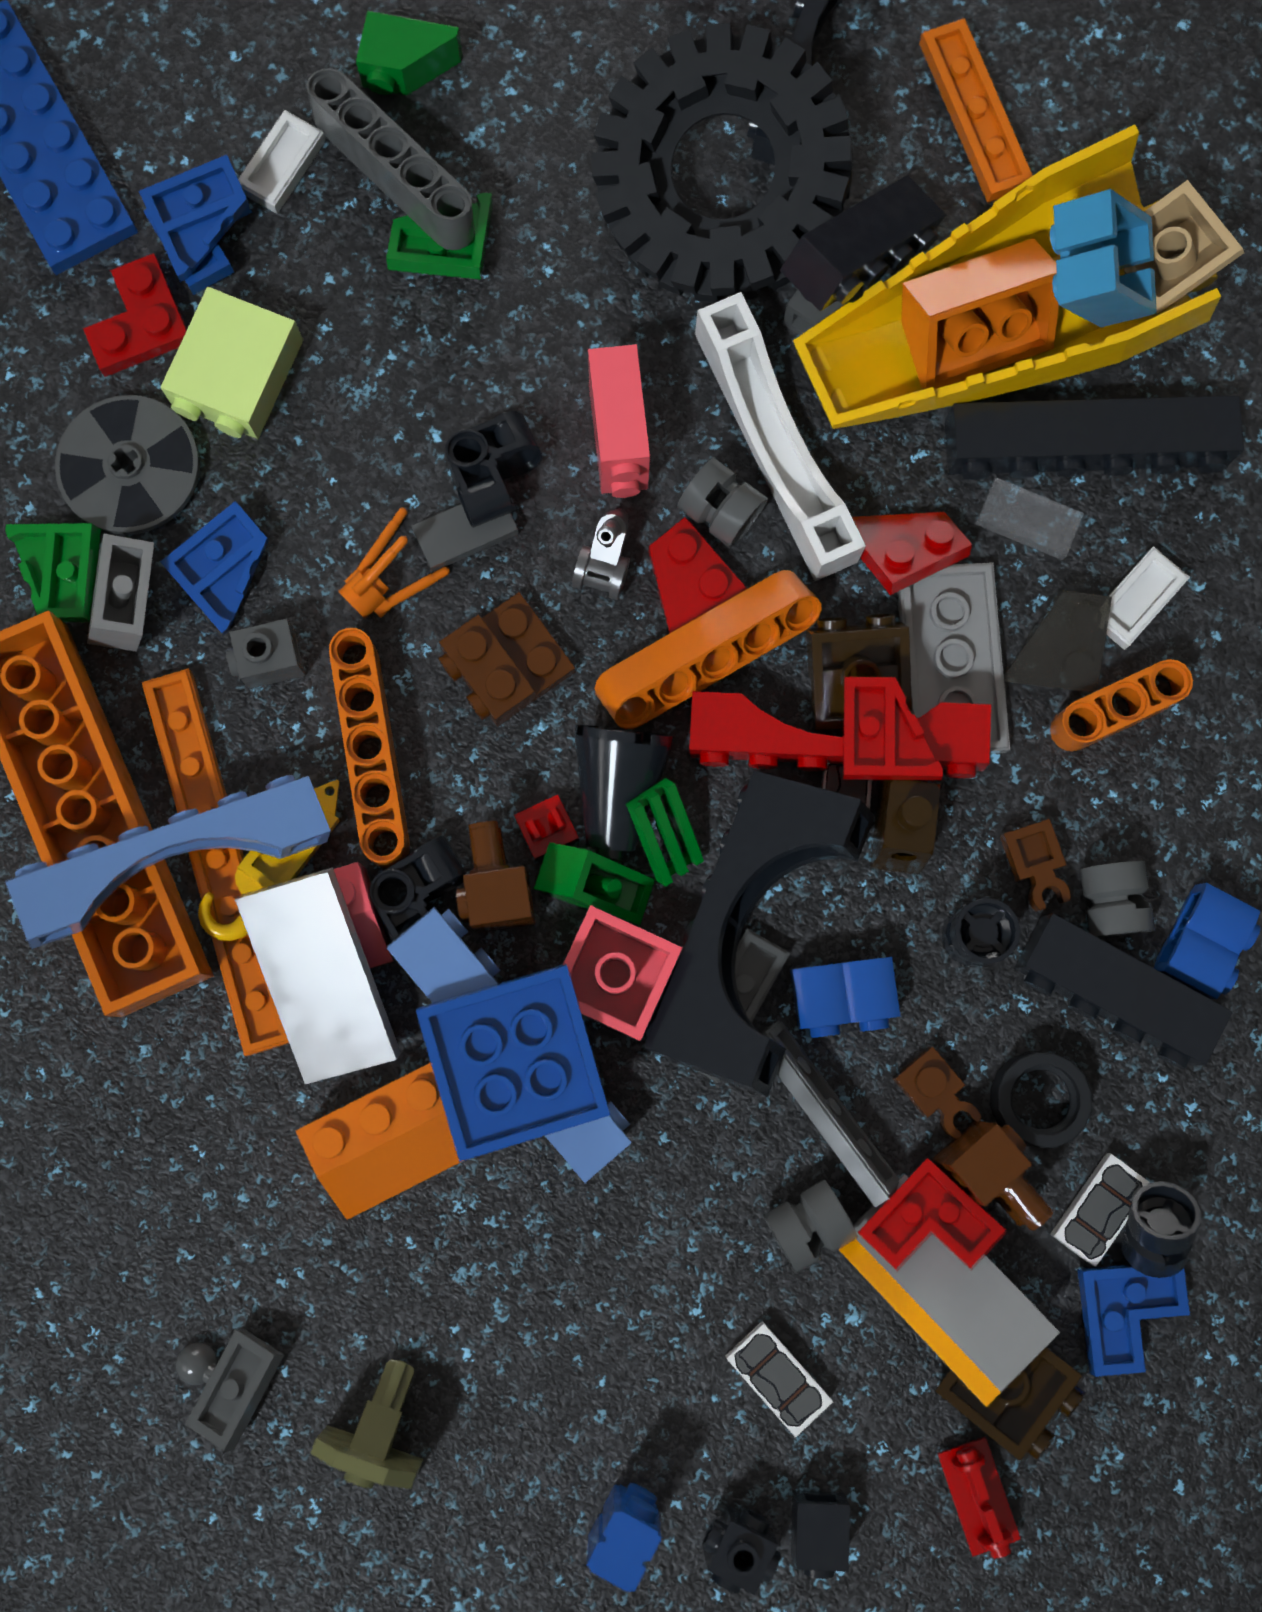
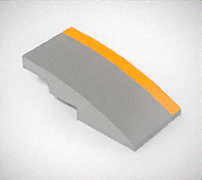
(965, 1316)

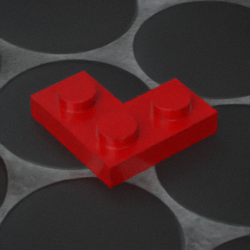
(146, 328)
(928, 1206)

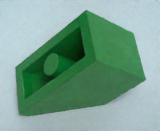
(404, 53)
(593, 880)

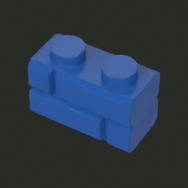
(624, 1536)

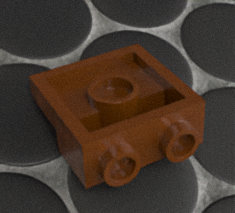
(505, 660)

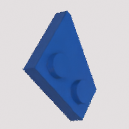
(195, 211)
(219, 564)

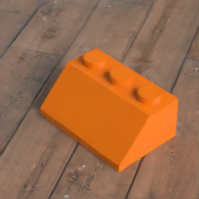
(980, 314)
(381, 1143)

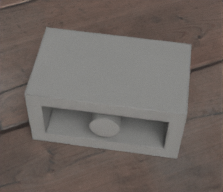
(120, 592)

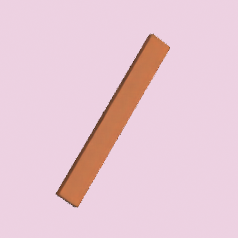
(199, 785)

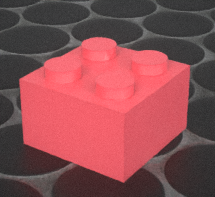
(619, 971)

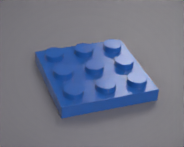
(512, 1062)

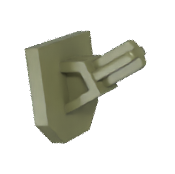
(369, 1453)

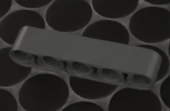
(391, 159)

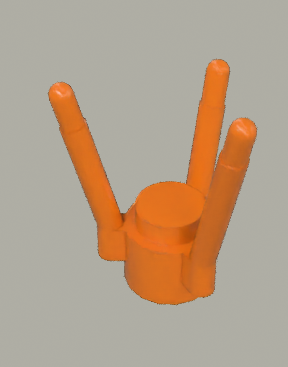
(366, 590)

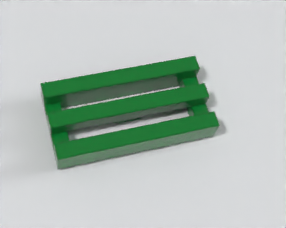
(682, 826)

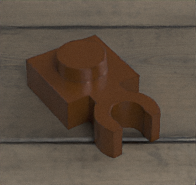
(1035, 855)
(933, 1087)

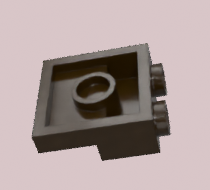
(844, 651)
(1025, 1408)

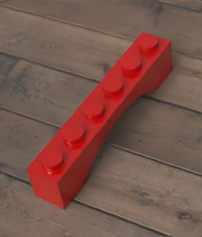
(736, 729)

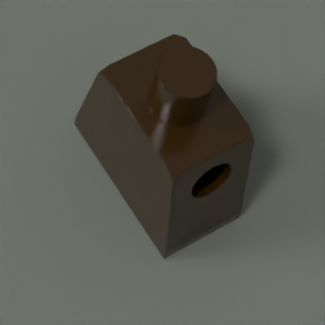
(904, 825)

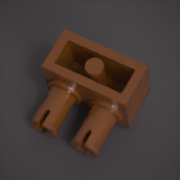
(493, 892)
(991, 1166)

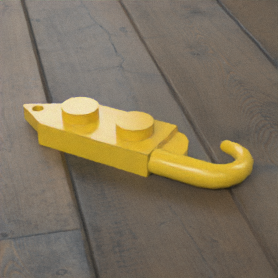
(262, 871)

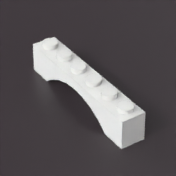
(804, 496)

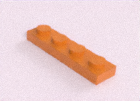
(975, 109)

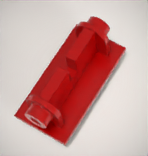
(979, 1498)

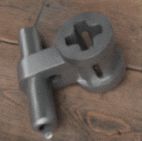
(602, 563)

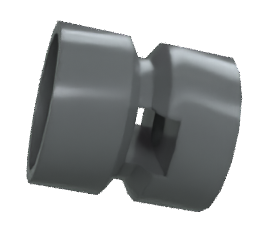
(734, 514)
(1117, 899)
(810, 1226)

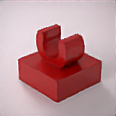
(546, 824)

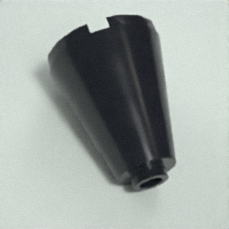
(612, 771)

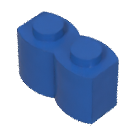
(1208, 941)
(845, 994)

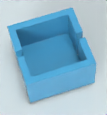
(1094, 242)

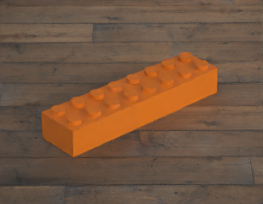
(81, 794)

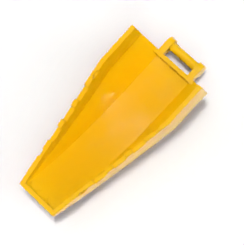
(861, 350)

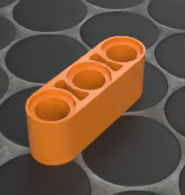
(1137, 690)

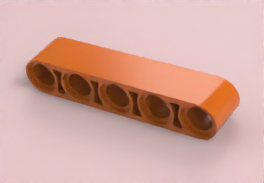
(707, 649)
(356, 728)

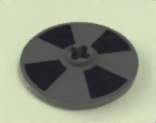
(93, 476)

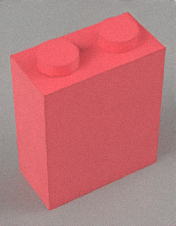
(619, 420)

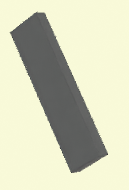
(832, 1118)

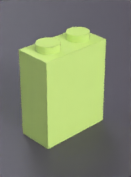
(231, 364)

